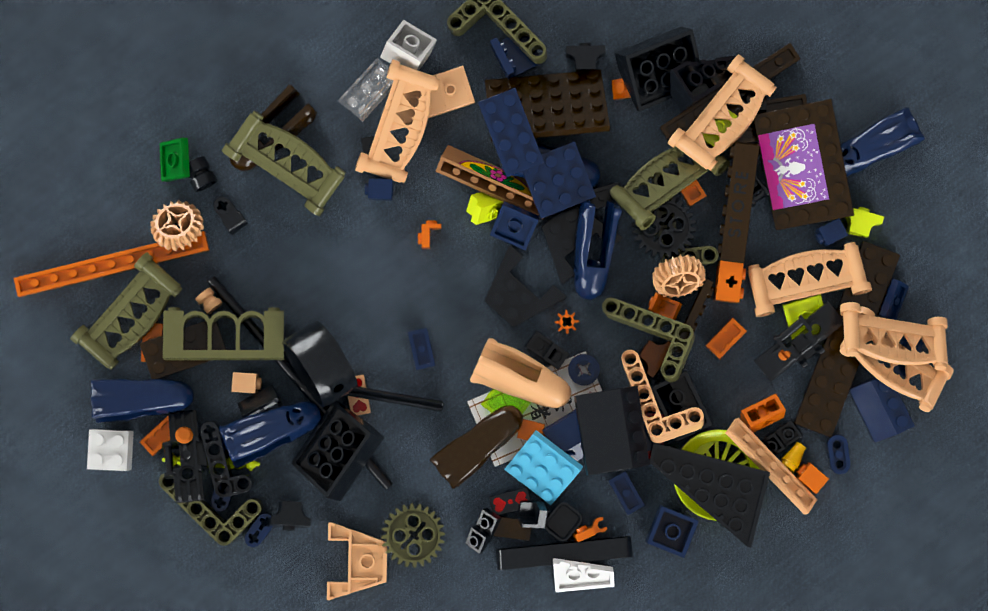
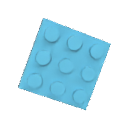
(543, 467)

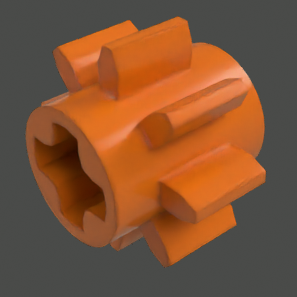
(560, 322)

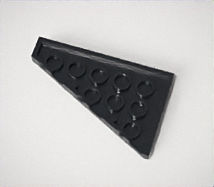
(722, 488)

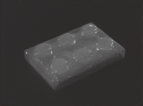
(367, 90)

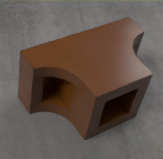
(653, 356)

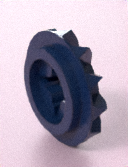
(593, 368)

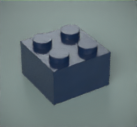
(672, 531)

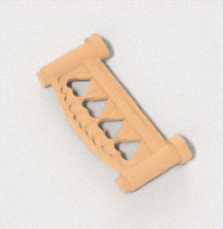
(743, 78)
(404, 81)
(767, 294)
(932, 335)
(931, 379)

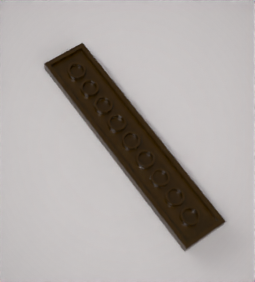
(834, 371)

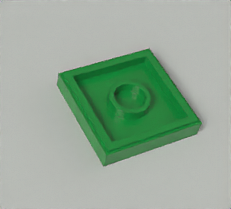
(174, 159)

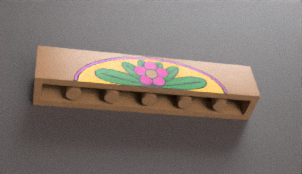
(485, 178)

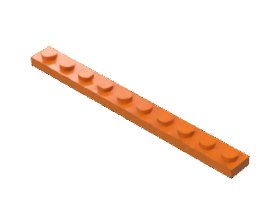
(101, 266)

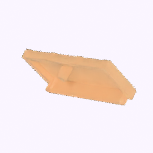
(450, 95)

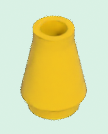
(793, 457)

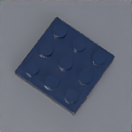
(559, 181)

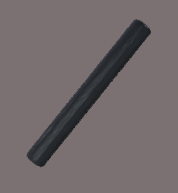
(396, 398)

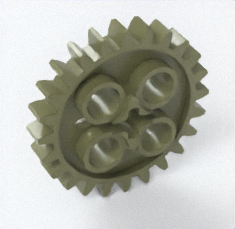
(425, 547)

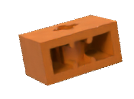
(724, 272)
(763, 413)

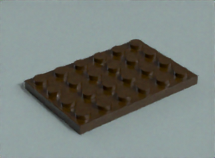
(559, 101)

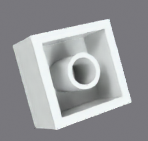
(408, 46)
(110, 449)

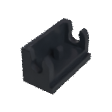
(260, 402)

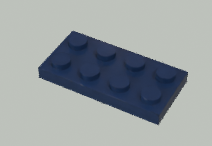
(511, 132)

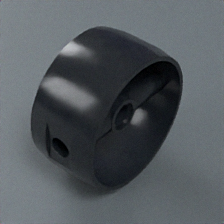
(320, 363)

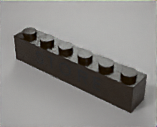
(739, 202)

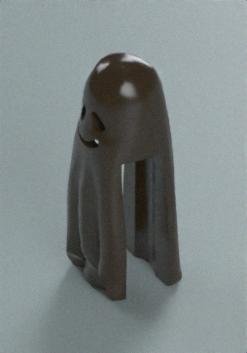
(294, 126)
(471, 450)

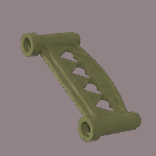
(246, 144)
(641, 207)
(95, 338)

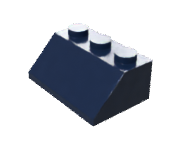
(881, 409)
(566, 435)

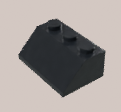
(677, 397)

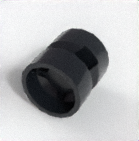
(200, 175)

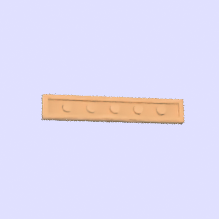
(767, 461)

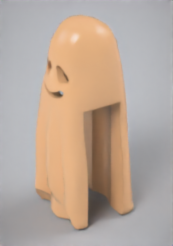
(519, 376)

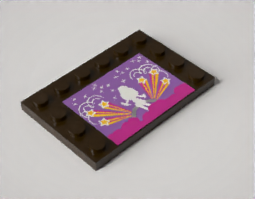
(804, 164)

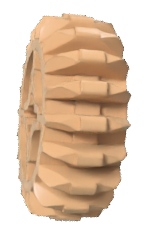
(185, 216)
(678, 276)

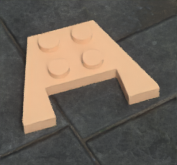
(365, 561)

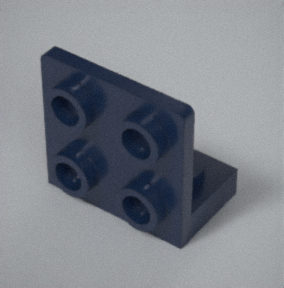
(511, 57)

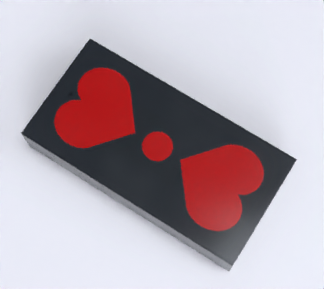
(508, 501)

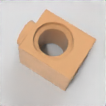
(246, 382)

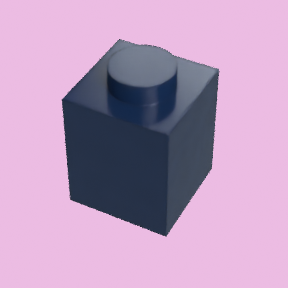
(379, 189)
(830, 233)

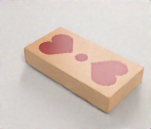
(359, 405)

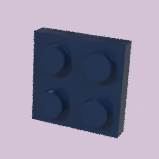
(514, 225)

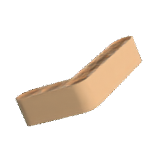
(650, 404)

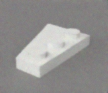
(581, 576)

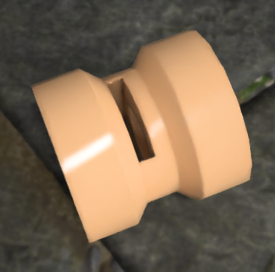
(210, 302)

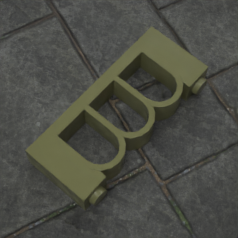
(174, 336)

